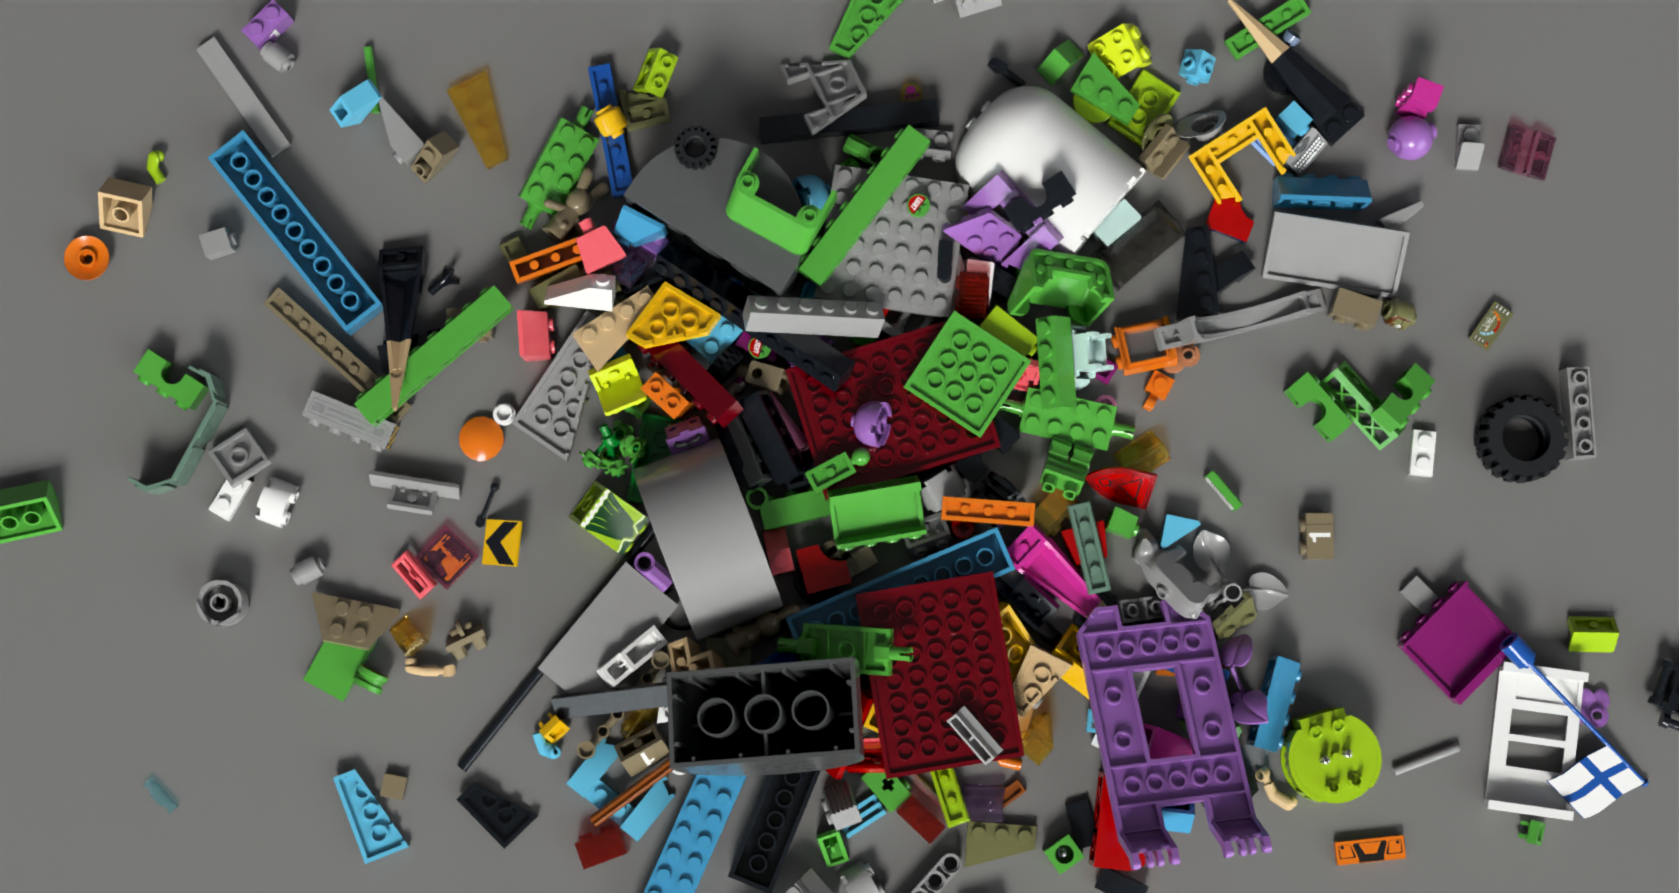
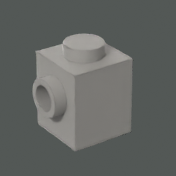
(218, 243)

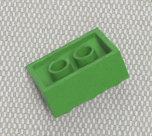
(29, 511)

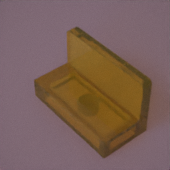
(1144, 453)

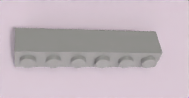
(813, 316)

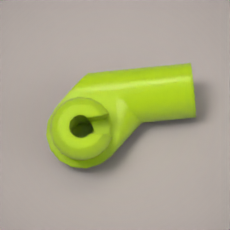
(152, 166)

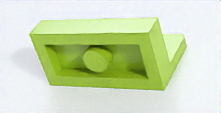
(1592, 634)

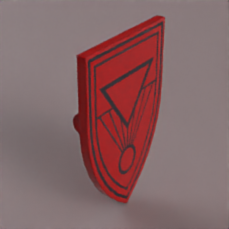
(1123, 485)

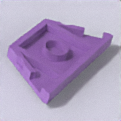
(986, 236)

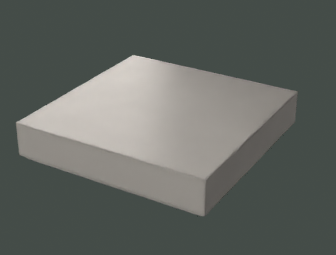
(239, 457)

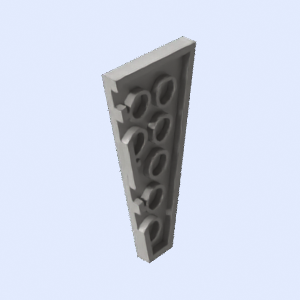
(558, 399)

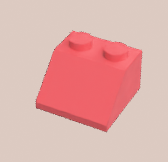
(535, 335)

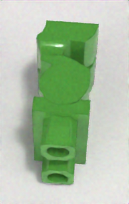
(1065, 475)

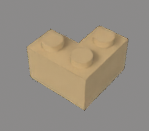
(686, 656)

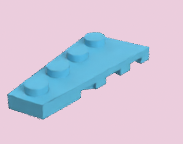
(368, 820)

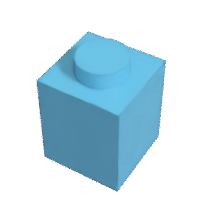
(1294, 120)

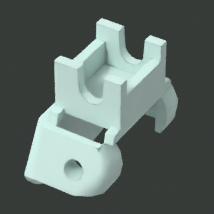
(1088, 354)

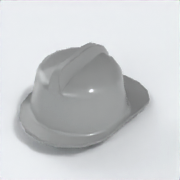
(1202, 126)

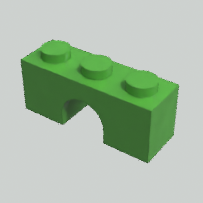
(154, 370)
(1413, 386)
(1333, 419)

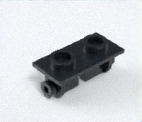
(652, 280)

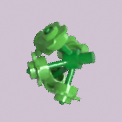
(610, 456)

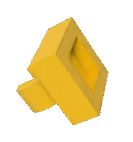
(553, 729)

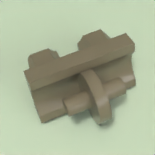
(457, 643)

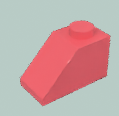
(778, 551)

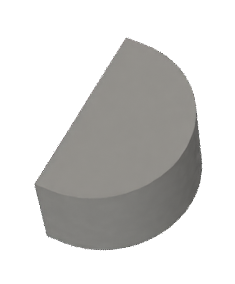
(707, 538)

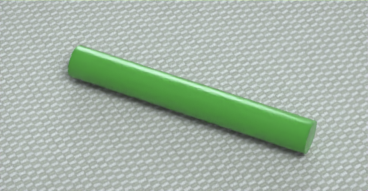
(370, 70)

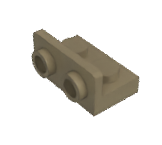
(1164, 152)

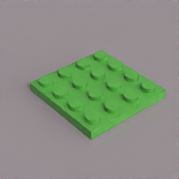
(967, 374)

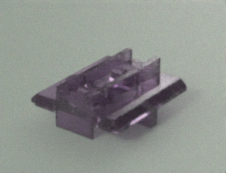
(984, 802)

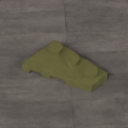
(997, 840)

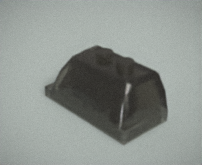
(1140, 245)

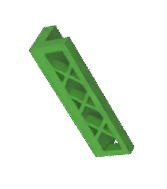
(1364, 397)

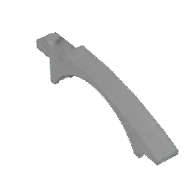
(1208, 328)

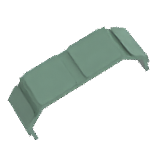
(201, 438)

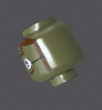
(1398, 313)

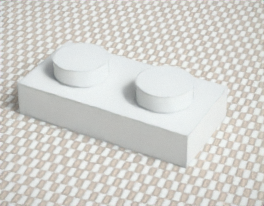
(1422, 453)
(229, 499)

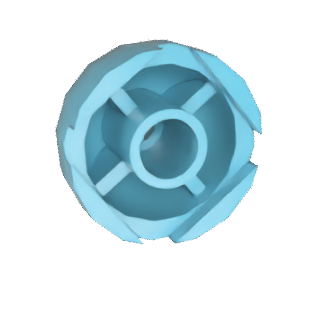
(812, 190)

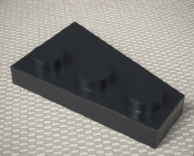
(496, 815)

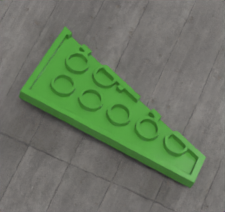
(860, 23)

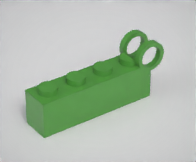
(790, 509)

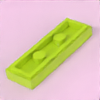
(950, 797)

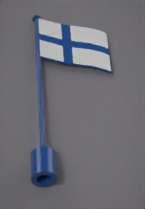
(1596, 777)

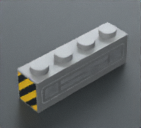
(349, 420)

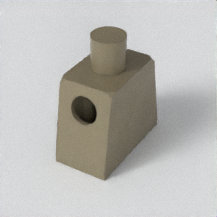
(772, 377)

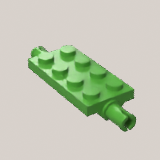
(558, 166)
(1086, 425)
(868, 644)

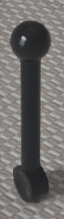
(480, 522)

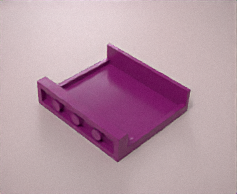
(1456, 642)

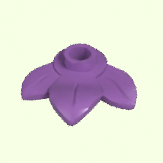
(1593, 703)

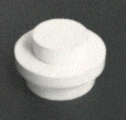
(504, 414)

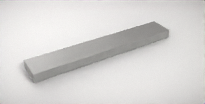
(243, 97)

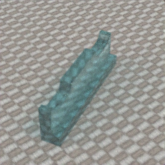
(160, 795)

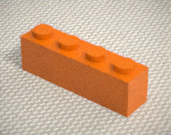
(546, 261)

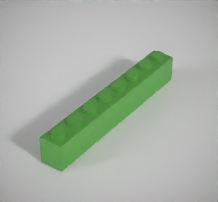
(864, 206)
(437, 353)

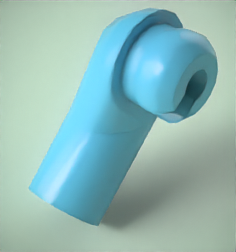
(546, 748)

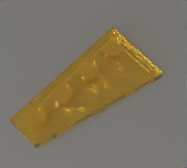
(478, 113)

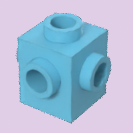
(1197, 66)

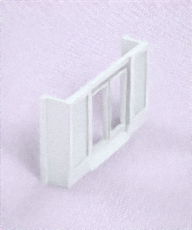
(1523, 788)

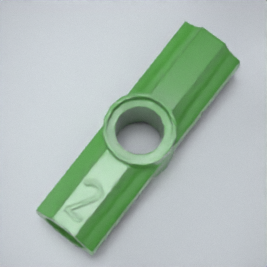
(861, 150)

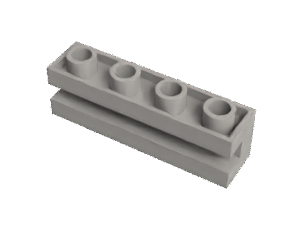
(1578, 412)

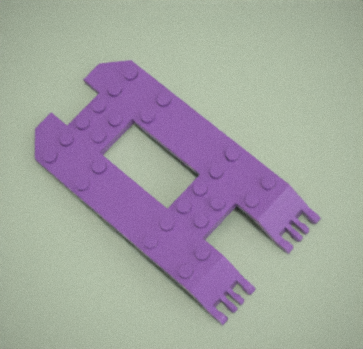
(1142, 784)

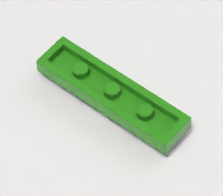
(1275, 21)

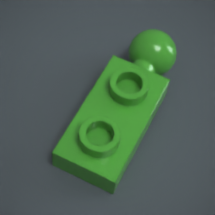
(836, 469)

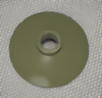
(1154, 127)

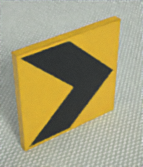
(502, 542)

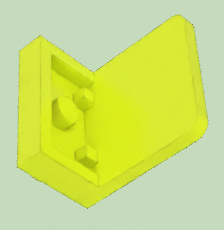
(1121, 49)
(618, 385)

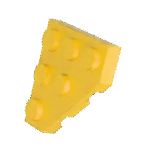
(672, 318)

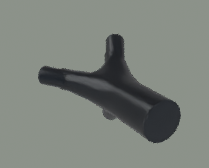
(443, 281)

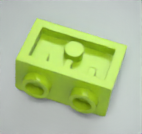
(655, 72)

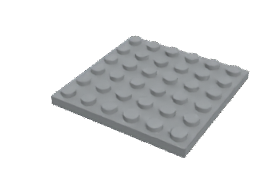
(898, 252)

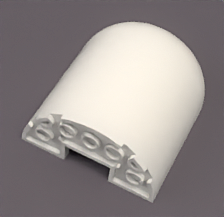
(1034, 138)

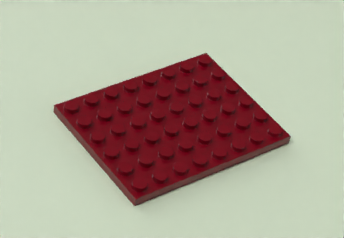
(918, 432)
(955, 663)

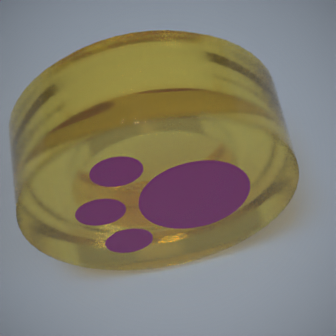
(911, 92)

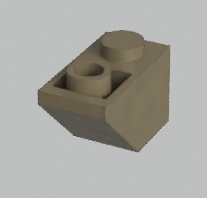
(434, 156)

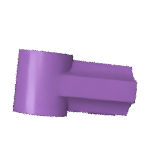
(655, 573)

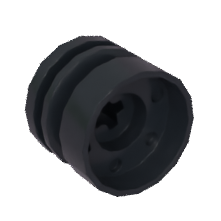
(1000, 490)

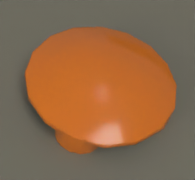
(481, 438)

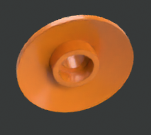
(79, 250)

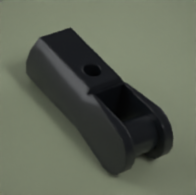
(945, 260)

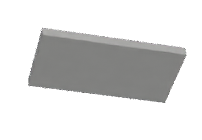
(1335, 254)
(609, 624)

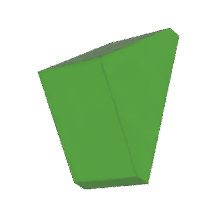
(1059, 62)
(832, 847)

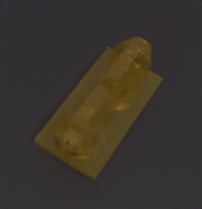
(634, 724)

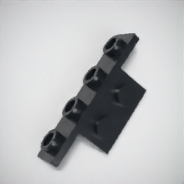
(1031, 605)

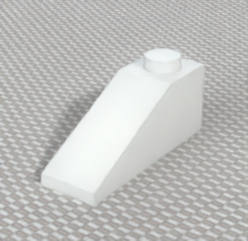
(586, 292)

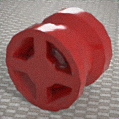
(961, 529)

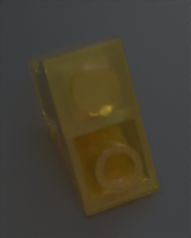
(1038, 738)

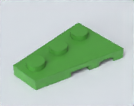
(1104, 91)

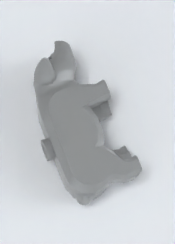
(1171, 577)

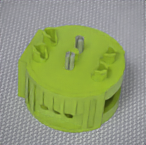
(1330, 756)

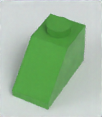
(1121, 523)

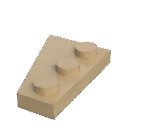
(1036, 677)

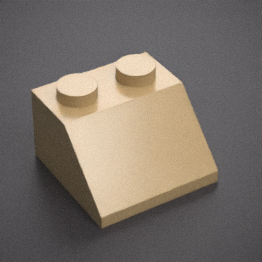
(124, 207)

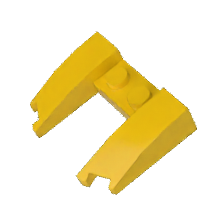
(1257, 126)

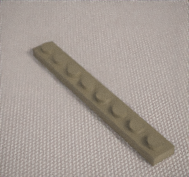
(326, 345)

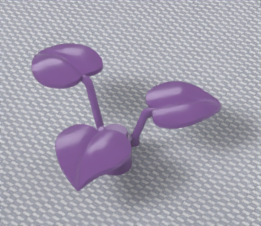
(1245, 706)

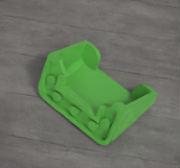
(1063, 281)

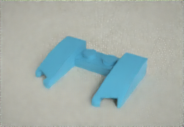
(632, 820)

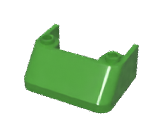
(769, 221)

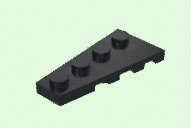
(1198, 280)

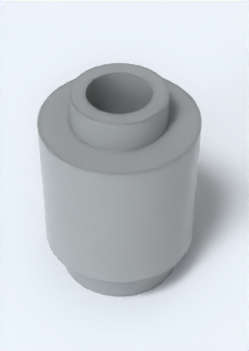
(277, 56)
(308, 570)

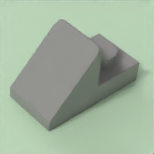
(1468, 147)

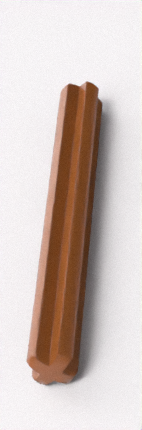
(631, 793)

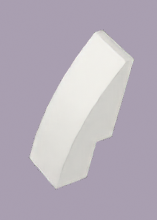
(632, 656)

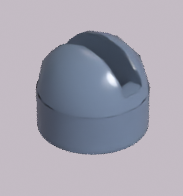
(1290, 37)

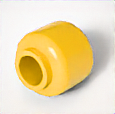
(610, 121)

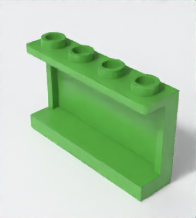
(876, 513)

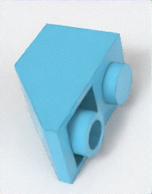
(355, 104)

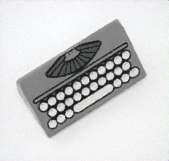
(1305, 152)

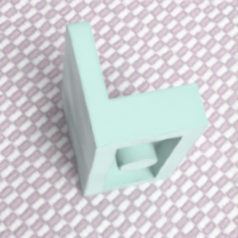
(1116, 223)

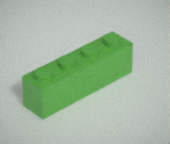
(1056, 363)

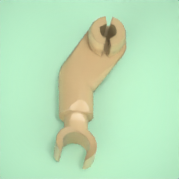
(429, 670)
(1277, 797)

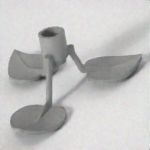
(1265, 589)

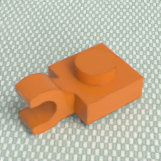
(1157, 388)

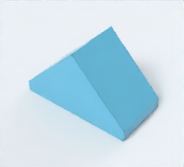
(1174, 528)

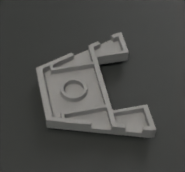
(835, 85)

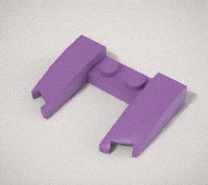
(1004, 191)

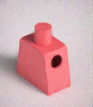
(597, 247)

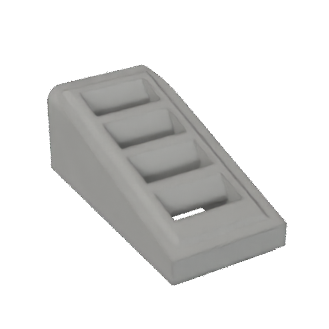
(1397, 218)

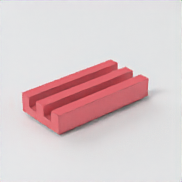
(416, 571)

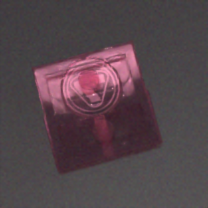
(1526, 152)

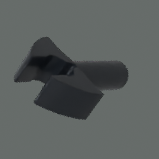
(1000, 67)

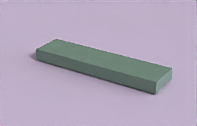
(1088, 547)

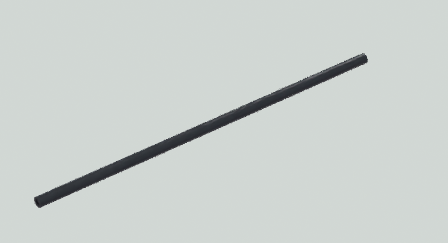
(536, 674)

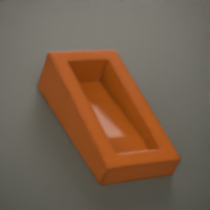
(1013, 791)

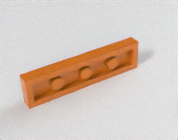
(988, 511)

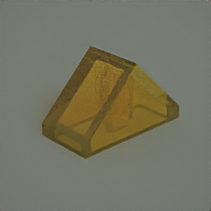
(408, 637)

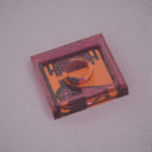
(446, 557)

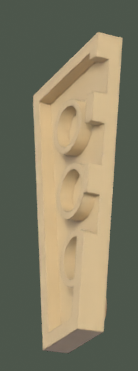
(607, 333)

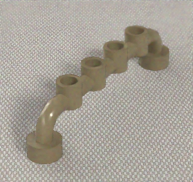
(587, 749)

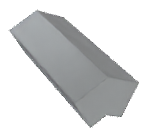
(974, 735)

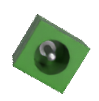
(1063, 853)

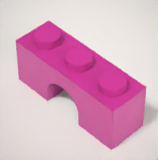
(1418, 98)

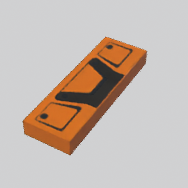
(1369, 850)

